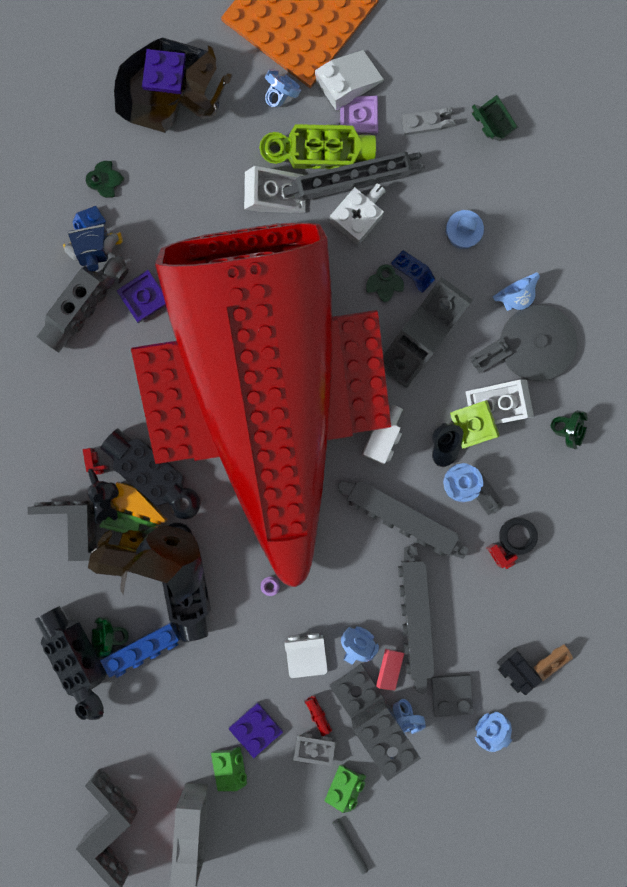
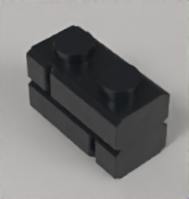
(519, 671)

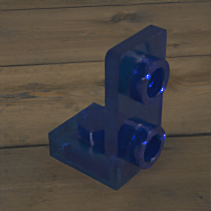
(414, 269)

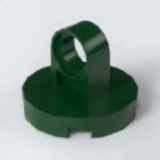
(573, 430)
(104, 638)

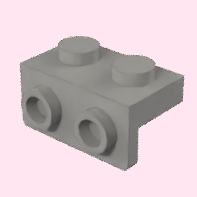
(314, 750)

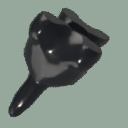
(101, 495)

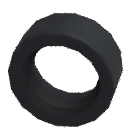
(532, 533)

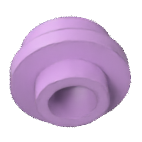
(265, 590)

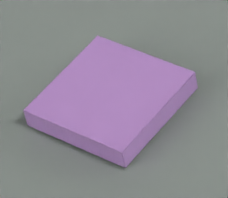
(361, 114)

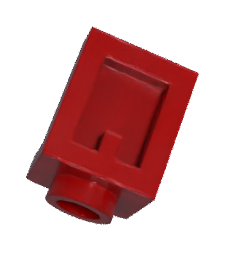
(91, 459)
(498, 554)

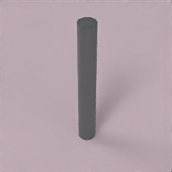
(350, 846)

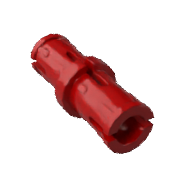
(318, 715)

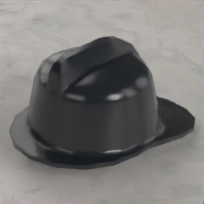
(447, 444)

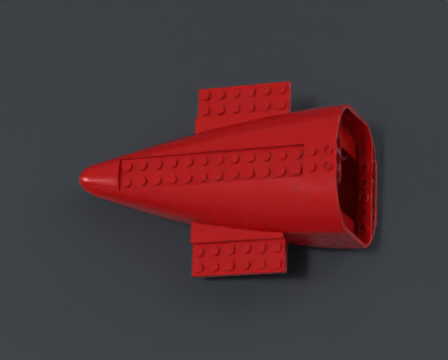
(261, 375)

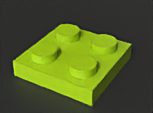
(476, 423)

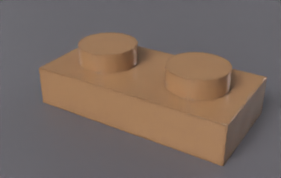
(553, 662)

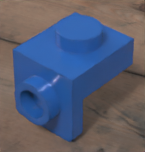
(88, 218)

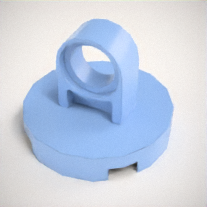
(282, 85)
(464, 229)
(463, 482)
(358, 645)
(407, 720)
(493, 732)

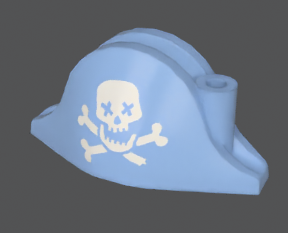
(519, 294)

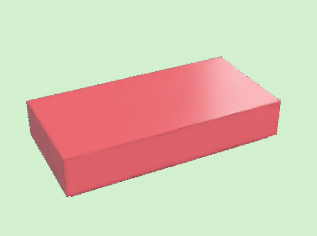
(390, 669)

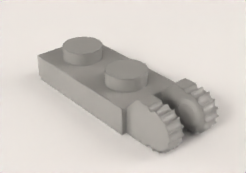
(427, 121)

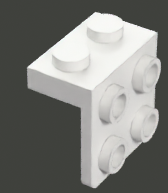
(306, 655)

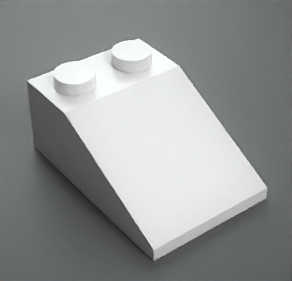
(347, 78)
(265, 191)
(506, 400)

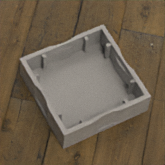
(189, 835)

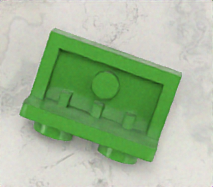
(229, 769)
(345, 789)

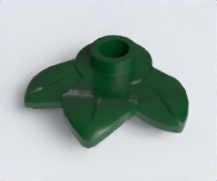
(107, 179)
(385, 285)

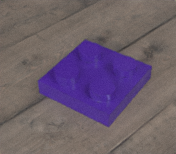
(163, 71)
(142, 296)
(255, 729)

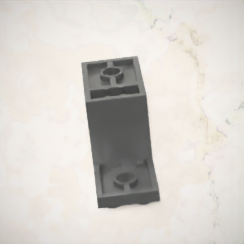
(425, 332)
(80, 525)
(374, 722)
(96, 841)

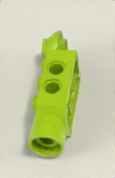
(319, 146)

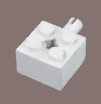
(361, 205)
(381, 440)

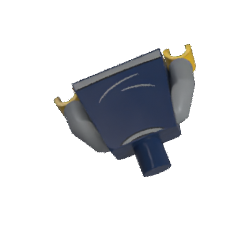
(91, 245)

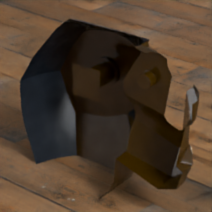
(160, 109)
(155, 553)

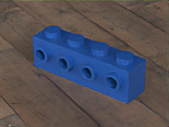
(140, 649)

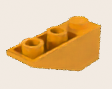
(134, 501)

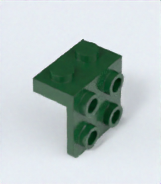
(495, 119)

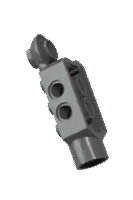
(61, 321)

